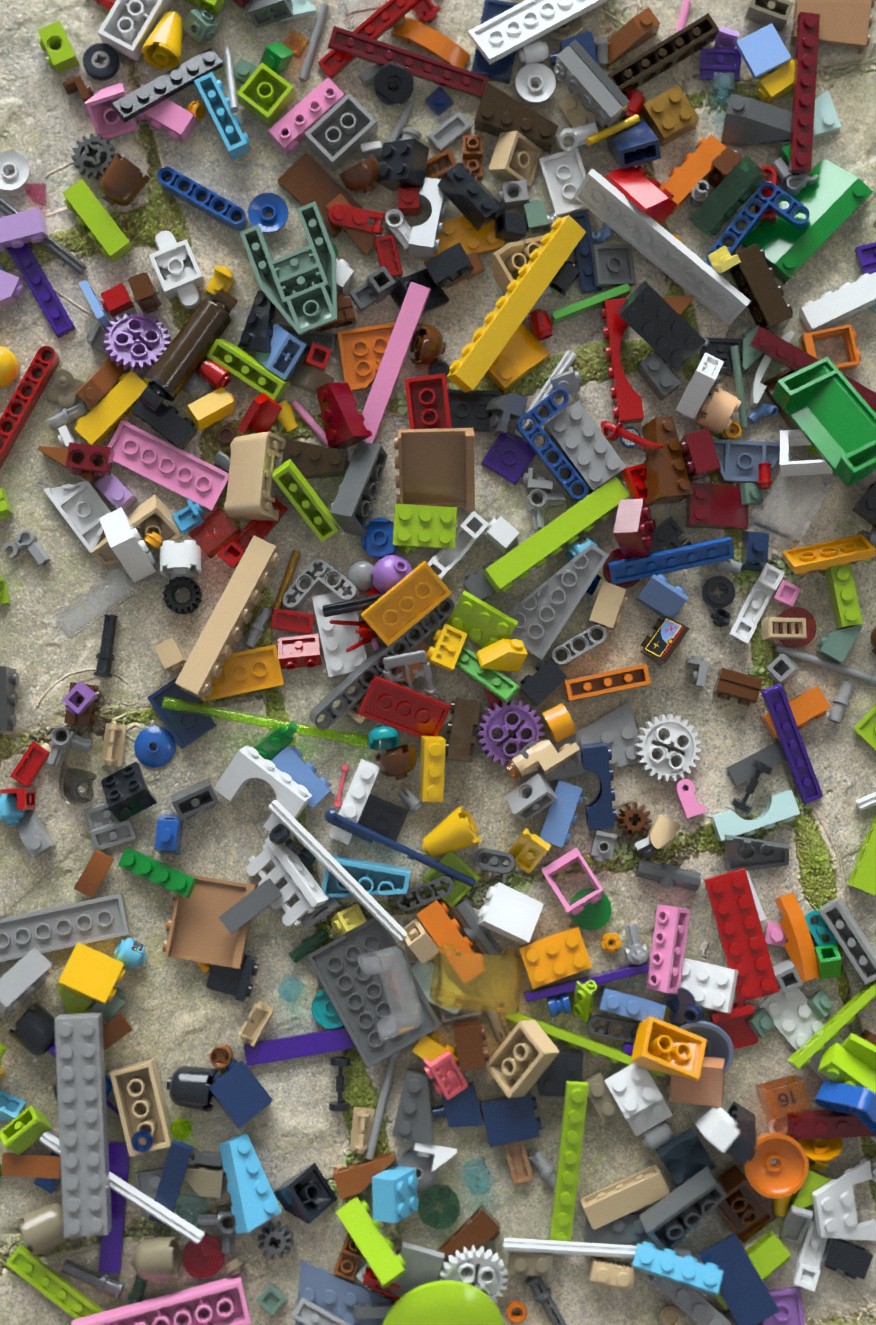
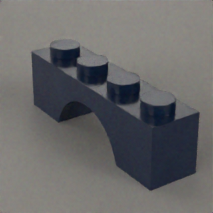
(600, 811)

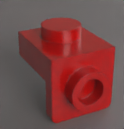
(426, 11)

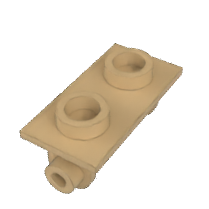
(113, 744)
(259, 1018)
(361, 1128)

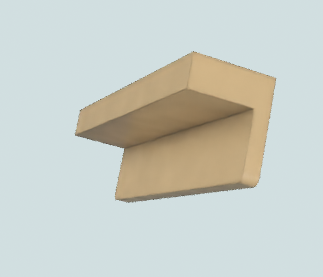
(624, 1196)

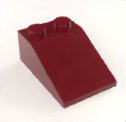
(716, 507)

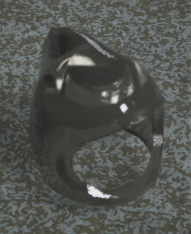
(69, 782)

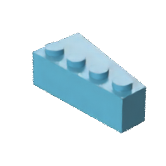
(372, 876)
(247, 1184)

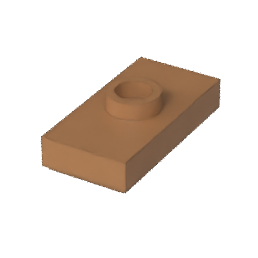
(518, 1162)

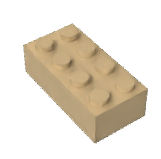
(142, 1104)

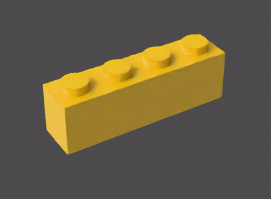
(113, 408)

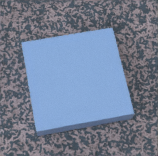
(763, 51)
(95, 304)

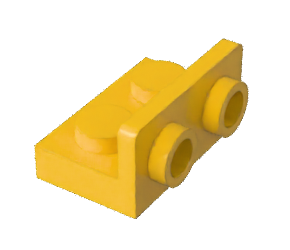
(446, 647)

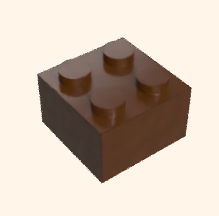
(469, 1045)

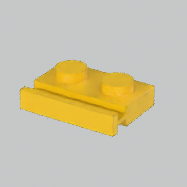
(528, 850)

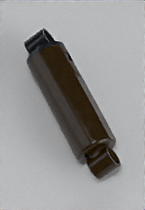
(187, 350)

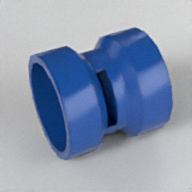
(559, 1004)

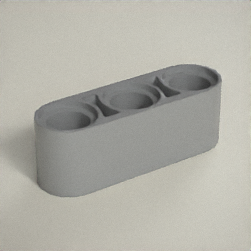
(585, 637)

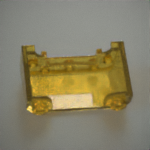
(476, 980)

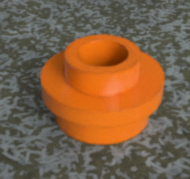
(516, 1318)

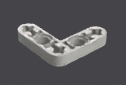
(321, 577)

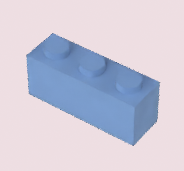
(302, 773)
(561, 814)
(630, 1004)

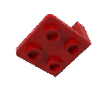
(736, 1024)

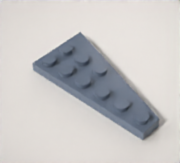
(336, 1294)

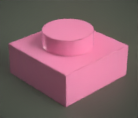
(786, 593)
(774, 934)

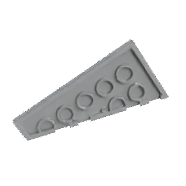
(552, 603)
(615, 729)

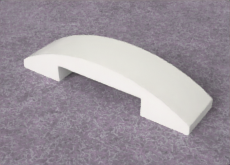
(757, 388)
(756, 603)
(809, 1258)

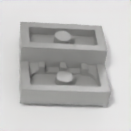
(106, 828)

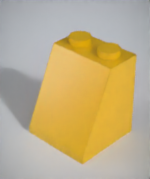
(91, 974)

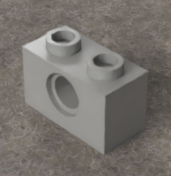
(531, 797)

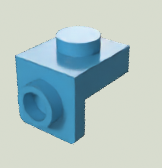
(189, 517)

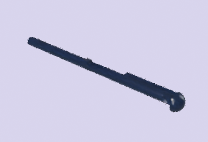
(370, 835)

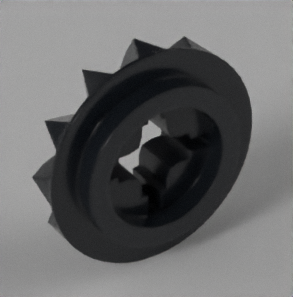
(723, 584)

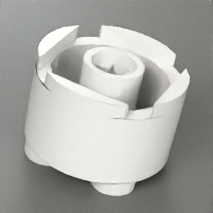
(180, 558)

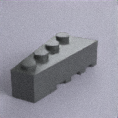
(359, 488)
(683, 1209)

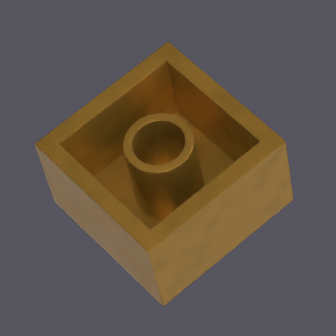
(670, 115)

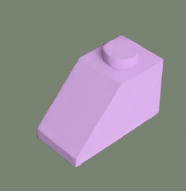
(10, 288)
(115, 492)

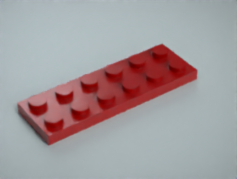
(741, 934)

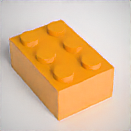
(555, 956)

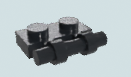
(721, 349)
(667, 533)

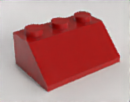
(643, 192)

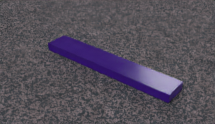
(42, 290)
(792, 743)
(599, 978)
(298, 1046)
(112, 1244)

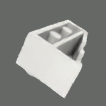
(127, 545)

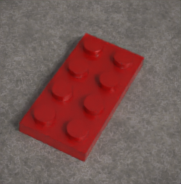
(403, 708)

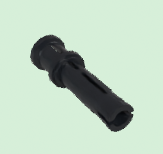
(105, 656)

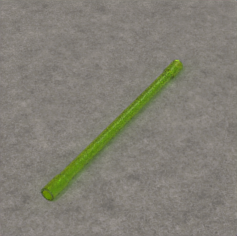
(181, 705)

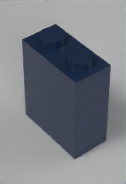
(634, 145)
(239, 1093)
(510, 1119)

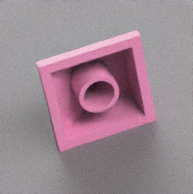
(103, 117)

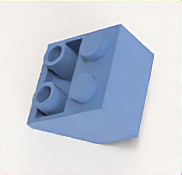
(285, 354)
(662, 597)

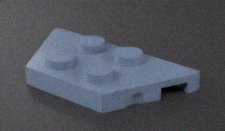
(741, 458)

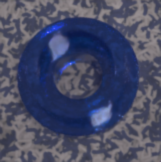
(137, 1145)

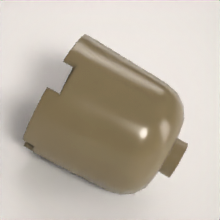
(43, 1228)
(158, 1258)

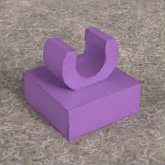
(726, 38)

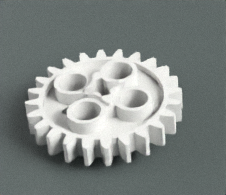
(662, 765)
(490, 1282)

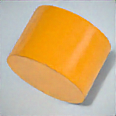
(559, 723)

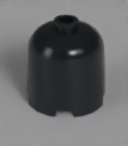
(35, 1030)
(191, 1087)

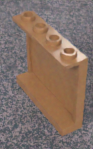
(840, 21)
(436, 467)
(196, 927)

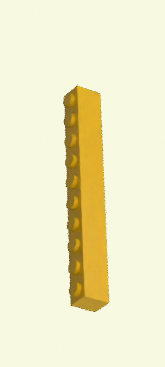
(516, 303)

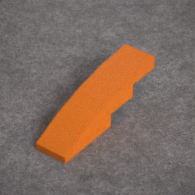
(799, 943)

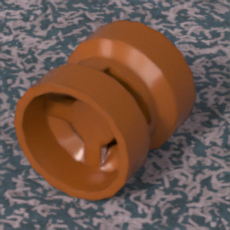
(218, 1058)

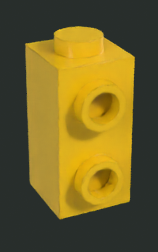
(777, 83)
(211, 408)
(431, 1048)

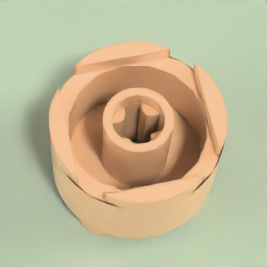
(717, 410)

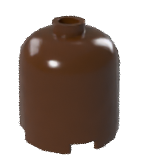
(122, 182)

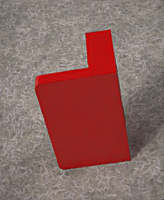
(260, 415)
(25, 798)

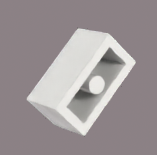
(501, 534)

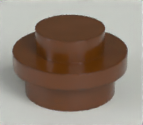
(226, 435)

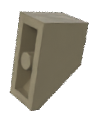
(206, 1181)

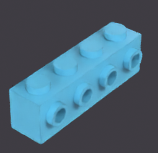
(219, 110)
(677, 1269)

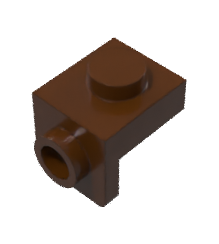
(75, 84)

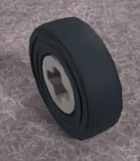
(91, 59)

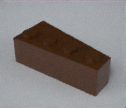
(665, 467)

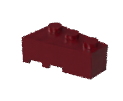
(340, 417)

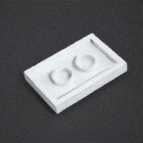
(563, 177)
(710, 984)

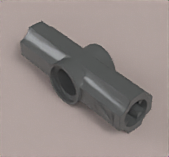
(668, 874)
(476, 932)

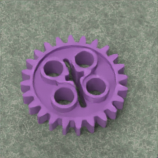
(136, 340)
(497, 719)

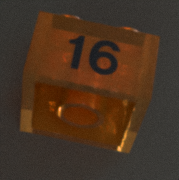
(783, 1096)

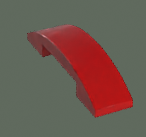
(236, 548)

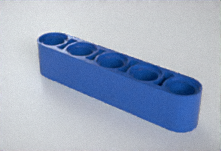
(195, 192)

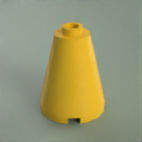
(164, 44)
(452, 834)

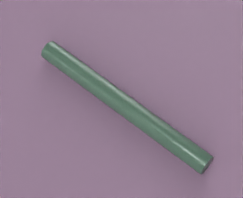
(739, 386)

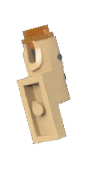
(540, 755)

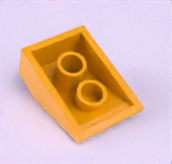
(517, 359)
(668, 1049)

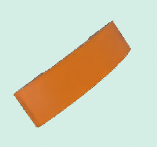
(432, 42)

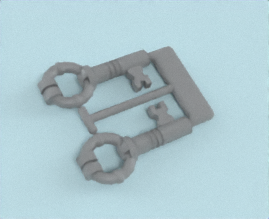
(408, 659)

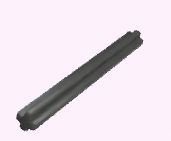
(49, 243)

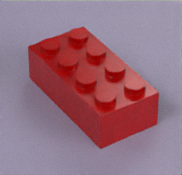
(428, 402)

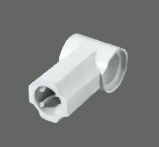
(579, 134)
(401, 230)

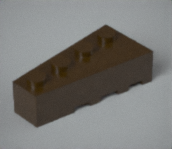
(505, 114)

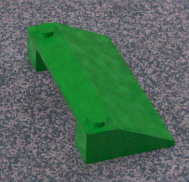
(829, 203)
(831, 418)

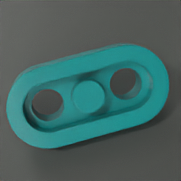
(819, 929)

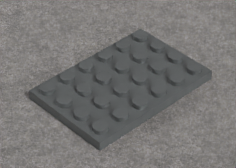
(361, 996)

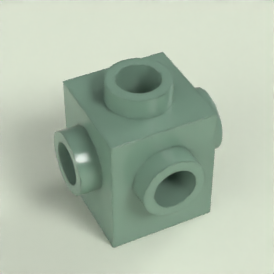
(201, 25)

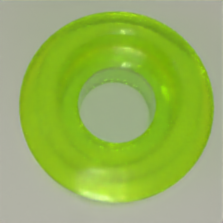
(185, 1127)

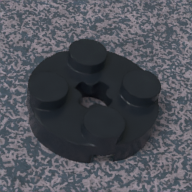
(397, 72)

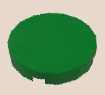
(594, 915)

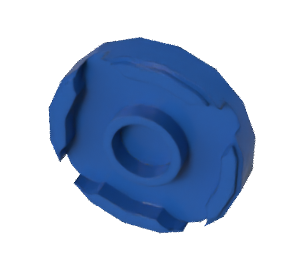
(379, 538)

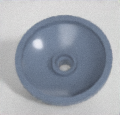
(718, 1042)

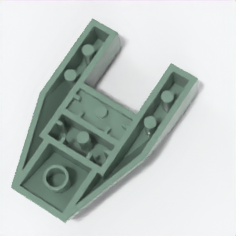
(301, 282)

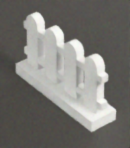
(298, 878)

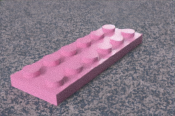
(168, 465)

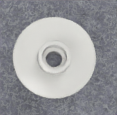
(535, 74)
(13, 162)

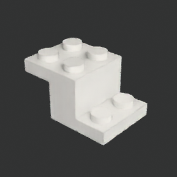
(638, 1098)

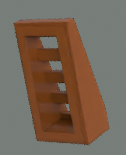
(440, 158)

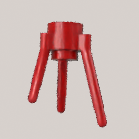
(365, 632)
(372, 1282)

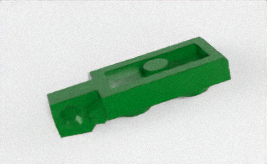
(276, 741)

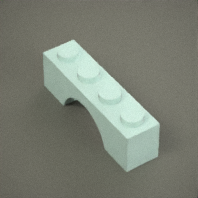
(779, 807)

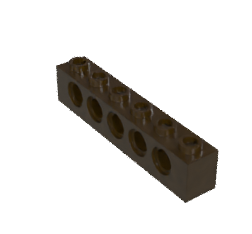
(665, 54)

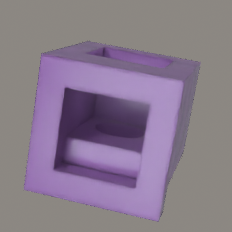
(78, 690)

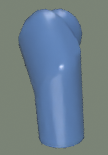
(603, 234)
(763, 410)

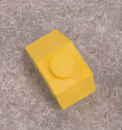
(503, 655)

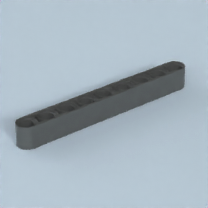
(371, 664)

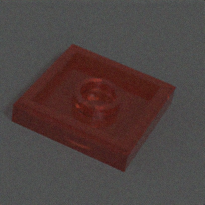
(215, 532)

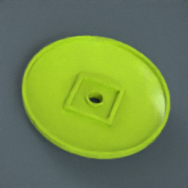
(444, 1304)

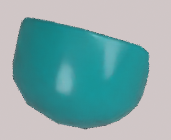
(383, 738)

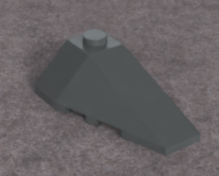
(755, 122)

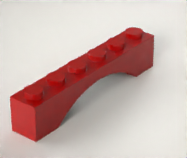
(628, 403)

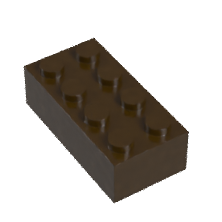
(758, 285)

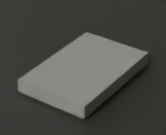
(421, 1268)

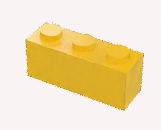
(432, 768)

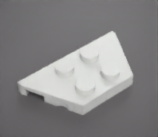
(81, 509)

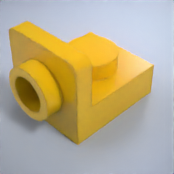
(222, 279)

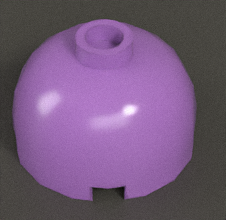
(389, 572)

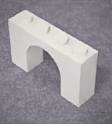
(249, 765)

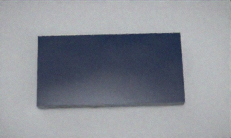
(501, 69)
(740, 1282)

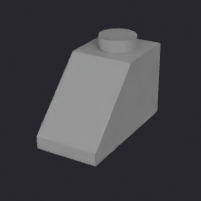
(34, 835)

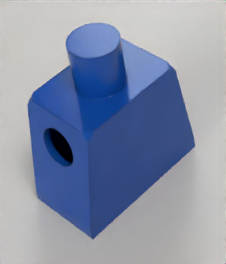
(169, 834)

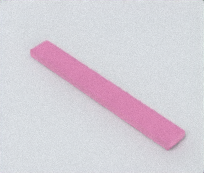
(394, 358)

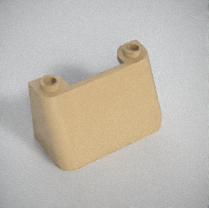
(251, 476)

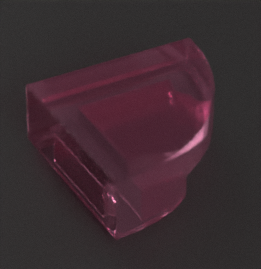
(36, 192)

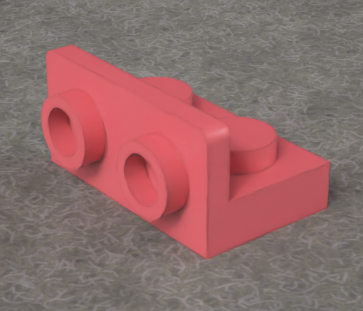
(446, 1075)

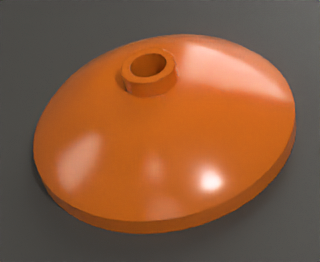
(785, 1175)

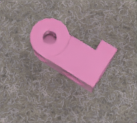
(685, 794)

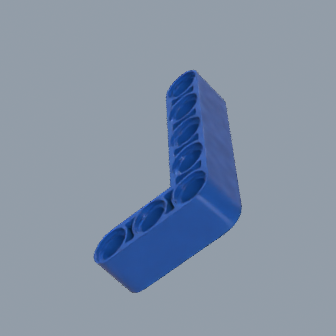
(752, 220)
(548, 446)
(849, 1100)

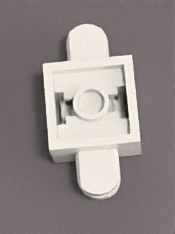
(177, 269)

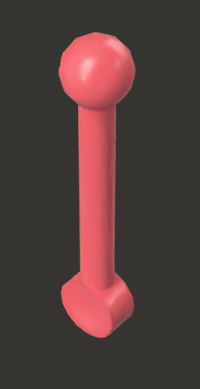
(337, 802)

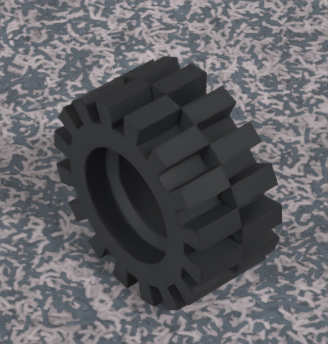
(173, 586)

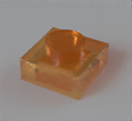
(296, 43)

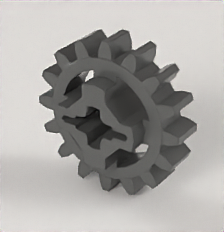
(85, 161)

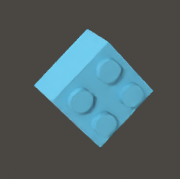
(394, 1194)

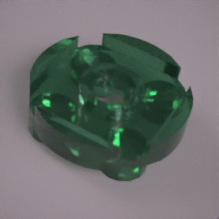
(428, 1200)

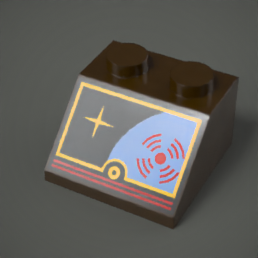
(664, 640)

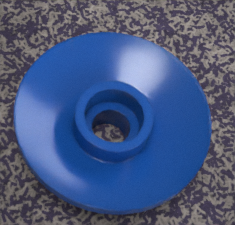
(264, 204)
(165, 746)

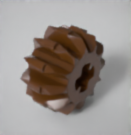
(637, 825)

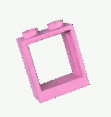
(561, 864)

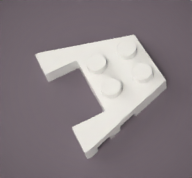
(836, 1206)

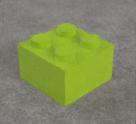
(266, 94)

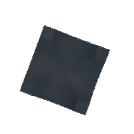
(685, 1156)

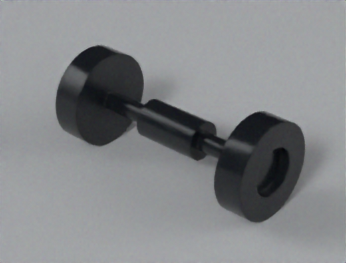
(742, 805)
(280, 835)
(340, 1105)

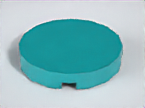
(325, 1012)

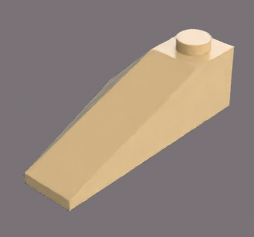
(511, 258)
(146, 518)

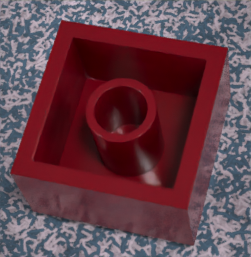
(699, 454)
(634, 528)

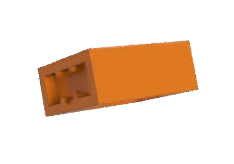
(849, 339)

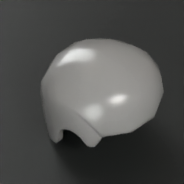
(360, 575)

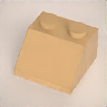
(515, 158)

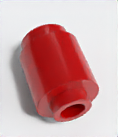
(636, 103)
(540, 324)
(214, 374)

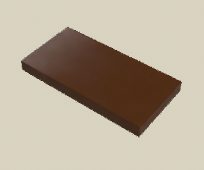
(309, 183)

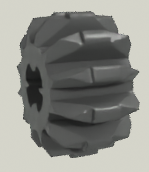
(271, 1246)

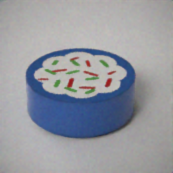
(626, 443)

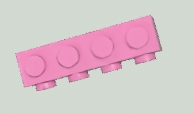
(292, 127)
(668, 948)

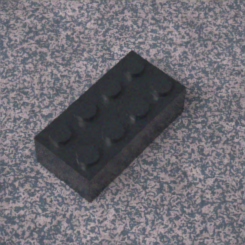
(660, 326)

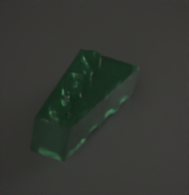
(729, 196)

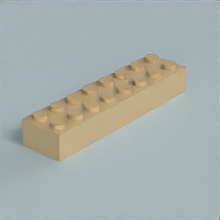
(229, 618)

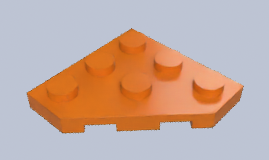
(362, 353)

